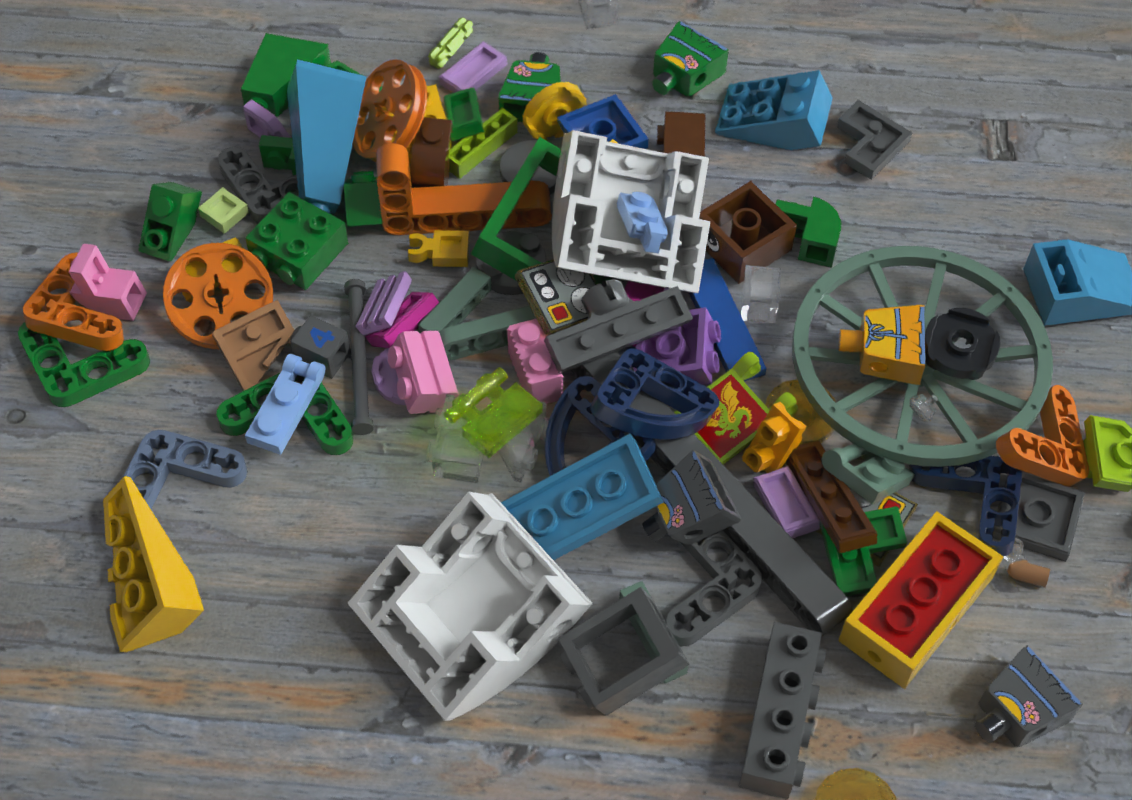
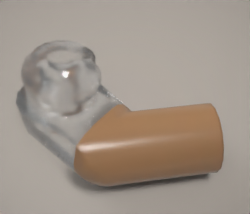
(1020, 569)

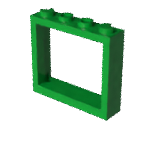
(495, 250)

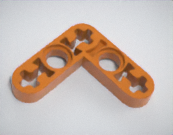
(97, 330)
(1061, 448)

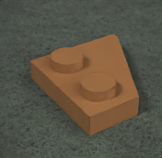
(254, 342)

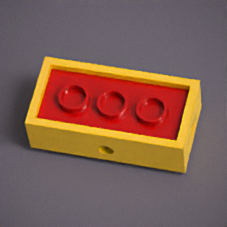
(920, 599)

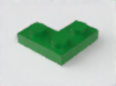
(854, 569)

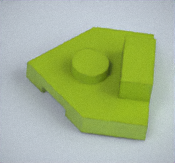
(1109, 452)

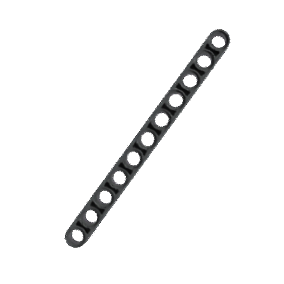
(776, 555)

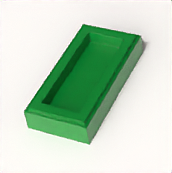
(464, 112)

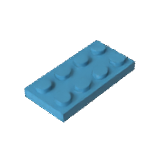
(586, 498)

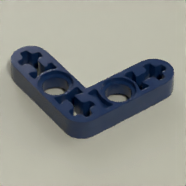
(985, 482)

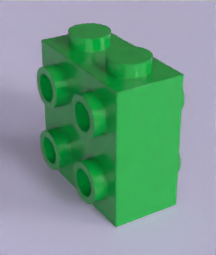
(297, 240)

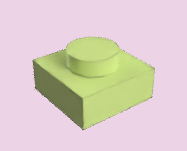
(223, 210)

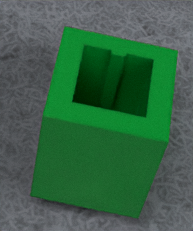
(362, 199)
(168, 219)

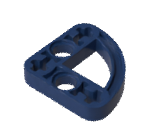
(688, 397)
(562, 415)

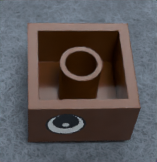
(747, 231)

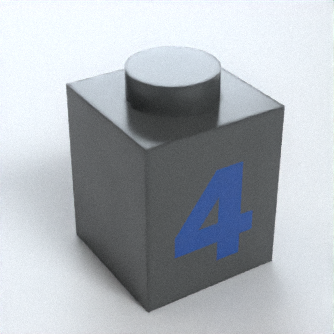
(321, 343)

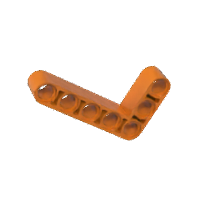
(448, 207)

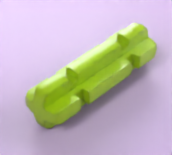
(450, 42)

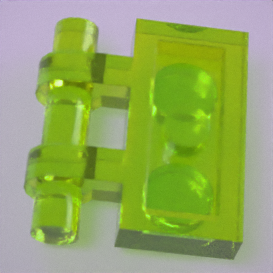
(501, 419)

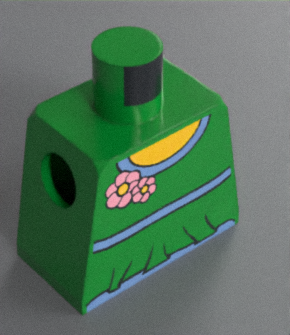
(687, 61)
(525, 81)

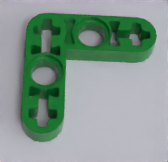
(76, 374)
(316, 424)

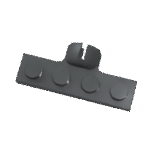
(615, 324)

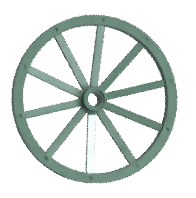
(899, 449)

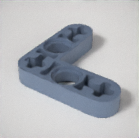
(173, 459)

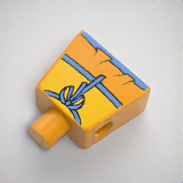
(889, 343)

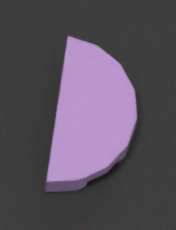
(385, 378)

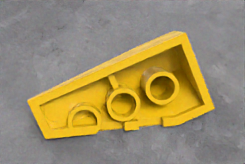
(150, 578)

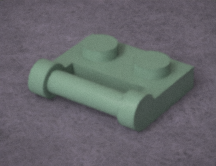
(871, 479)

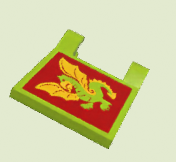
(738, 411)

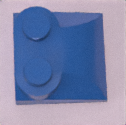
(606, 119)

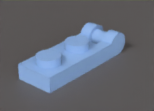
(285, 404)

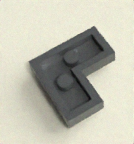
(877, 135)

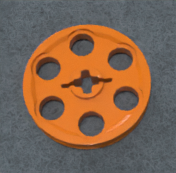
(396, 100)
(203, 287)

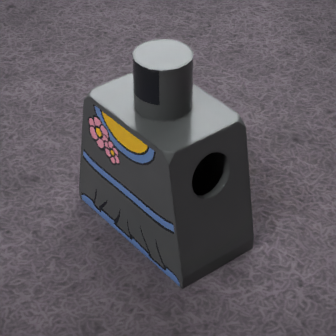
(693, 502)
(1025, 702)

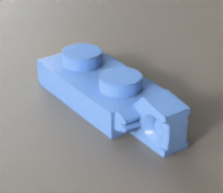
(642, 219)

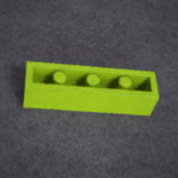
(476, 148)

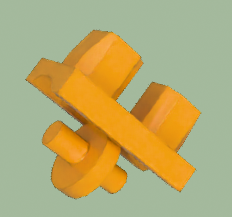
(774, 440)

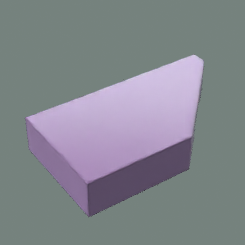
(262, 121)

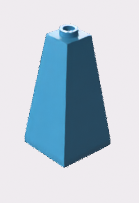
(323, 125)

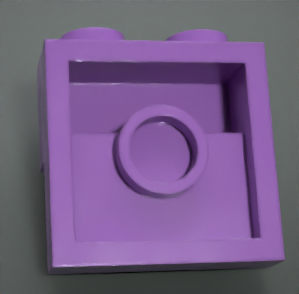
(688, 347)

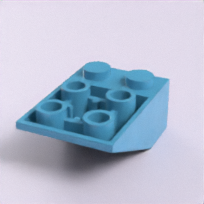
(777, 111)
(1078, 281)

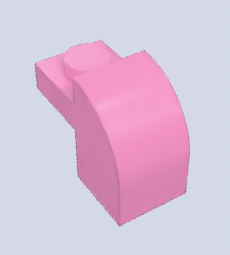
(105, 288)

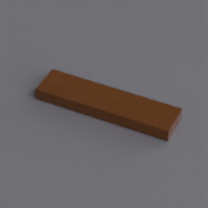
(831, 499)

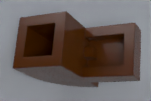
(431, 153)

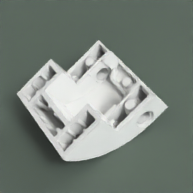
(588, 225)
(469, 605)

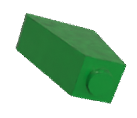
(274, 66)

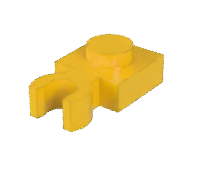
(445, 248)

